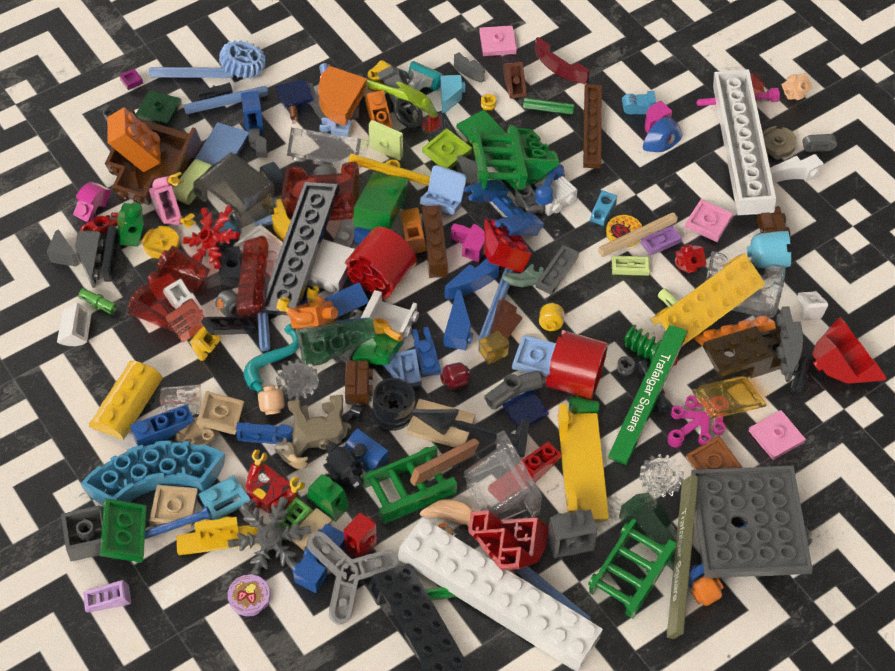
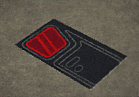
(434, 126)

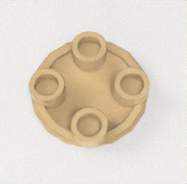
(196, 434)

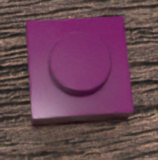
(131, 79)

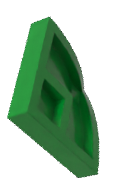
(378, 350)

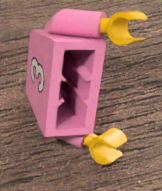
(165, 201)

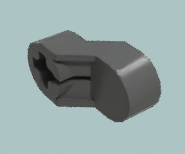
(258, 143)

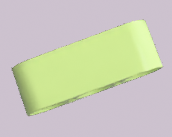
(184, 191)

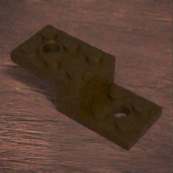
(750, 352)

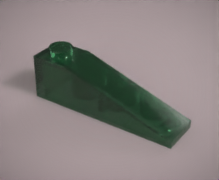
(333, 338)
(650, 520)

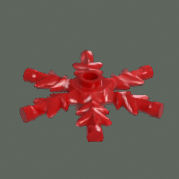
(211, 237)

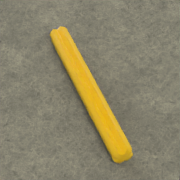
(389, 169)

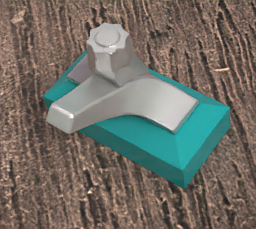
(423, 77)

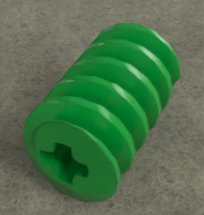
(641, 343)

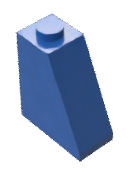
(252, 111)

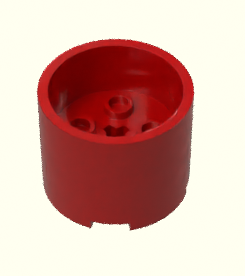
(381, 261)
(577, 364)

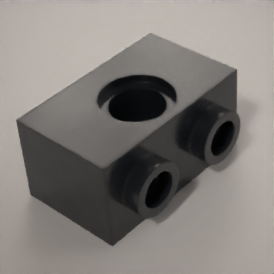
(230, 267)

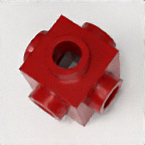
(690, 258)

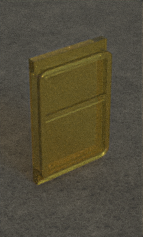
(728, 397)

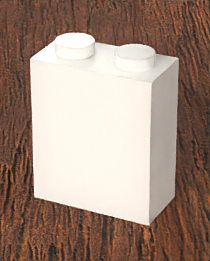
(330, 267)

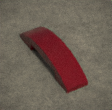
(575, 73)

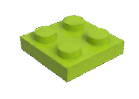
(446, 148)

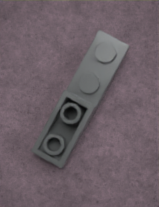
(791, 343)

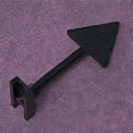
(443, 419)

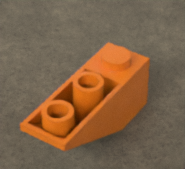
(378, 108)
(413, 229)

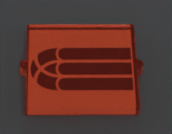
(186, 320)

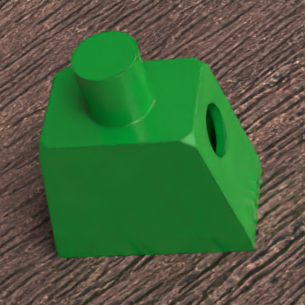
(130, 216)
(325, 494)

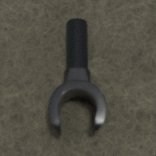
(356, 411)

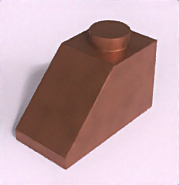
(515, 79)

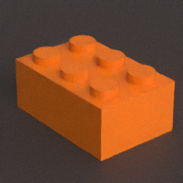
(133, 139)

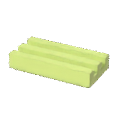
(630, 268)

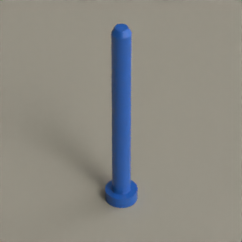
(204, 514)

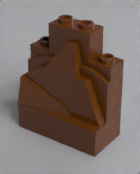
(176, 152)

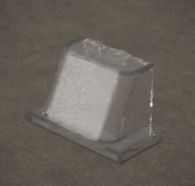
(503, 482)

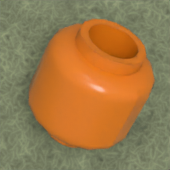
(707, 590)

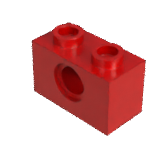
(360, 535)

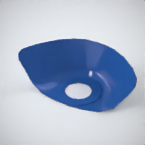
(657, 136)

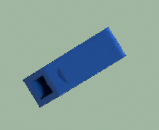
(161, 426)

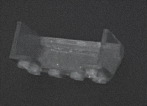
(324, 147)

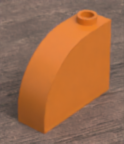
(340, 94)

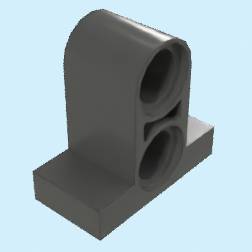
(391, 76)

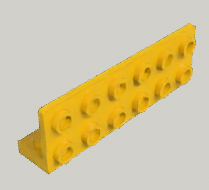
(712, 298)
(582, 463)

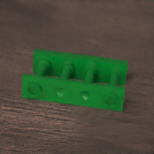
(513, 150)
(408, 503)
(642, 585)

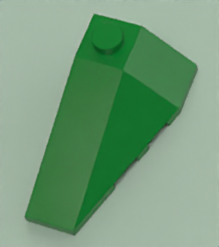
(536, 155)

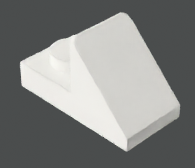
(813, 305)

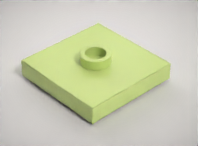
(386, 140)

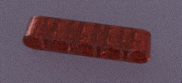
(252, 276)

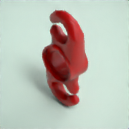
(92, 225)

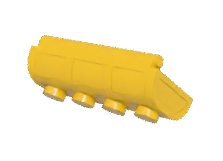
(126, 399)

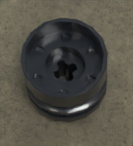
(393, 404)

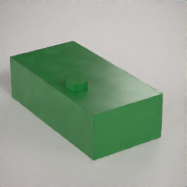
(380, 201)

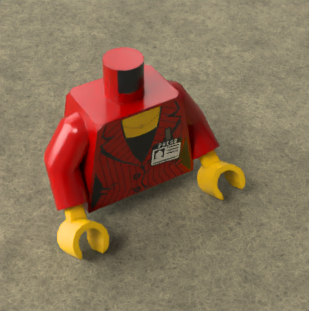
(267, 486)

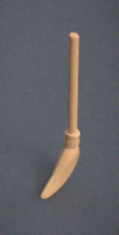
(450, 510)

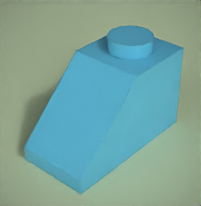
(451, 91)

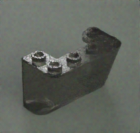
(239, 187)

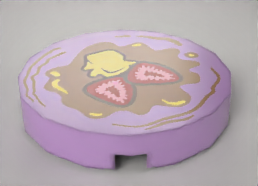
(248, 595)

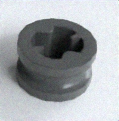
(620, 365)

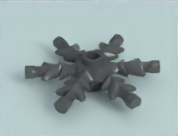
(267, 544)

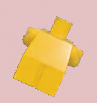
(202, 342)

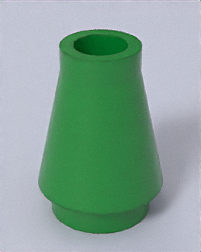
(582, 405)

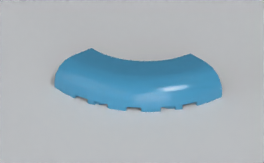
(154, 465)

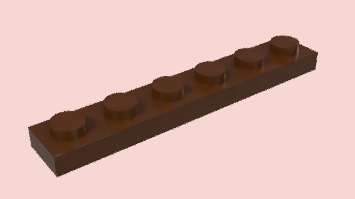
(592, 126)

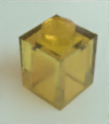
(493, 347)

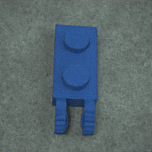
(426, 354)
(263, 433)

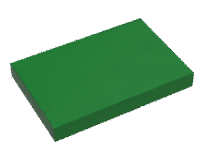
(123, 530)

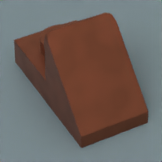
(505, 318)

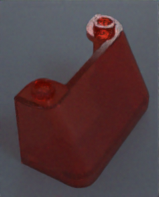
(347, 197)

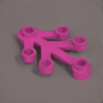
(699, 418)

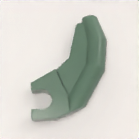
(526, 278)

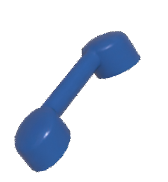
(544, 193)

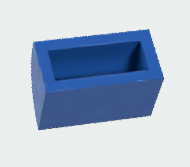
(348, 299)
(376, 455)

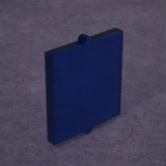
(294, 93)
(525, 407)

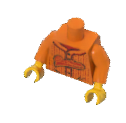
(311, 313)

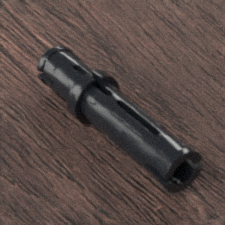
(662, 403)

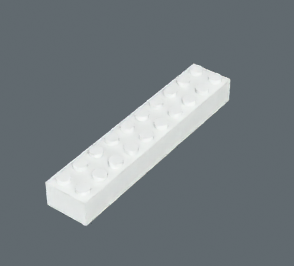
(744, 143)
(500, 594)

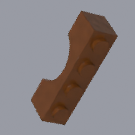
(435, 241)

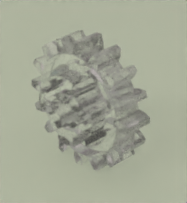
(297, 377)
(661, 475)

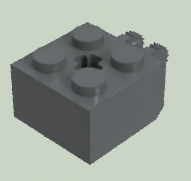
(83, 532)
(572, 533)

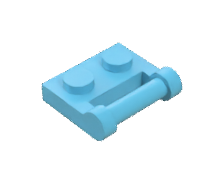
(222, 494)

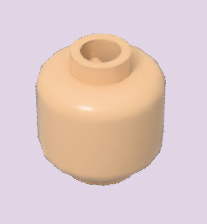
(271, 400)

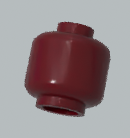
(455, 375)

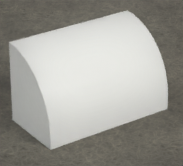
(74, 325)

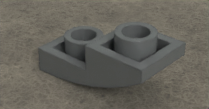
(470, 69)

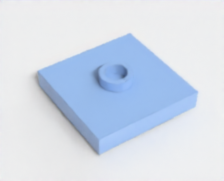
(534, 355)

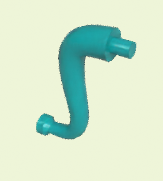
(251, 369)

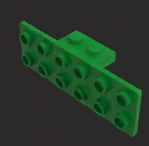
(488, 126)

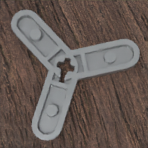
(336, 561)

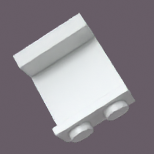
(398, 317)

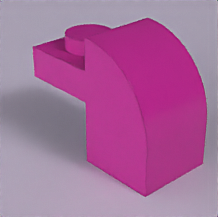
(656, 112)
(91, 197)
(472, 240)

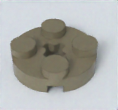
(779, 150)

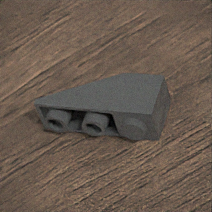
(89, 248)

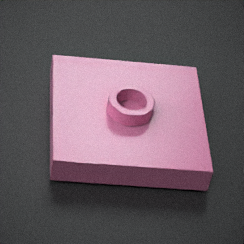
(497, 40)
(709, 220)
(777, 435)

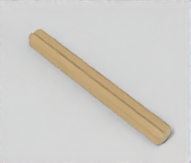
(637, 234)

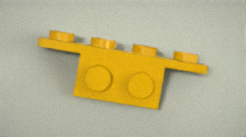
(212, 535)

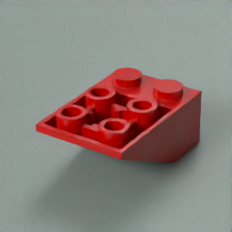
(505, 249)

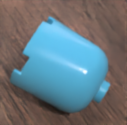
(770, 249)

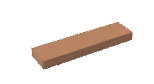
(444, 461)

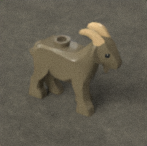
(313, 431)

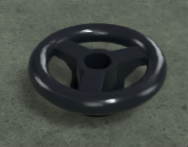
(405, 115)

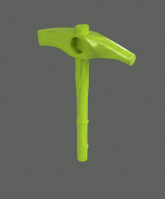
(409, 94)

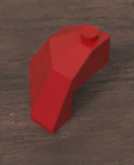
(844, 356)
(511, 541)

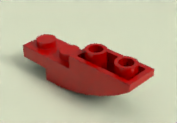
(541, 460)

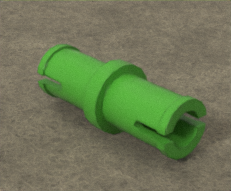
(97, 301)

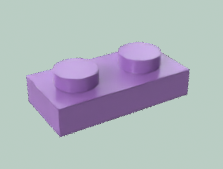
(661, 240)

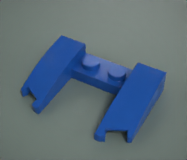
(517, 220)

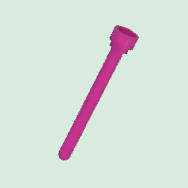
(771, 95)

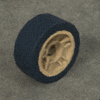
(273, 173)

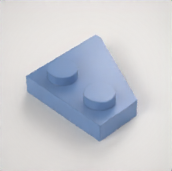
(405, 367)

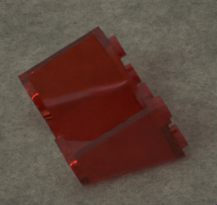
(150, 301)

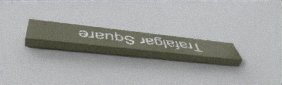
(682, 557)

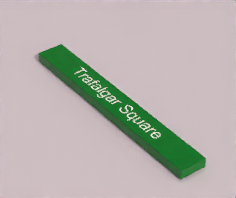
(647, 395)

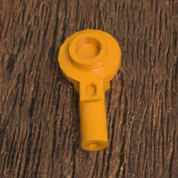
(382, 326)

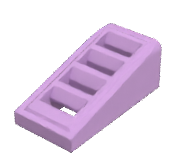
(124, 599)

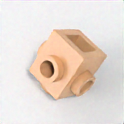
(797, 86)

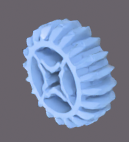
(242, 59)

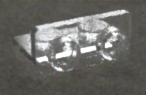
(180, 395)

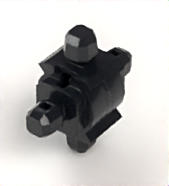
(345, 464)

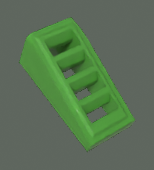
(293, 507)

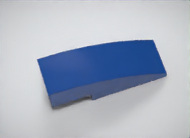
(472, 279)

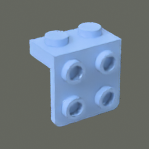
(445, 189)

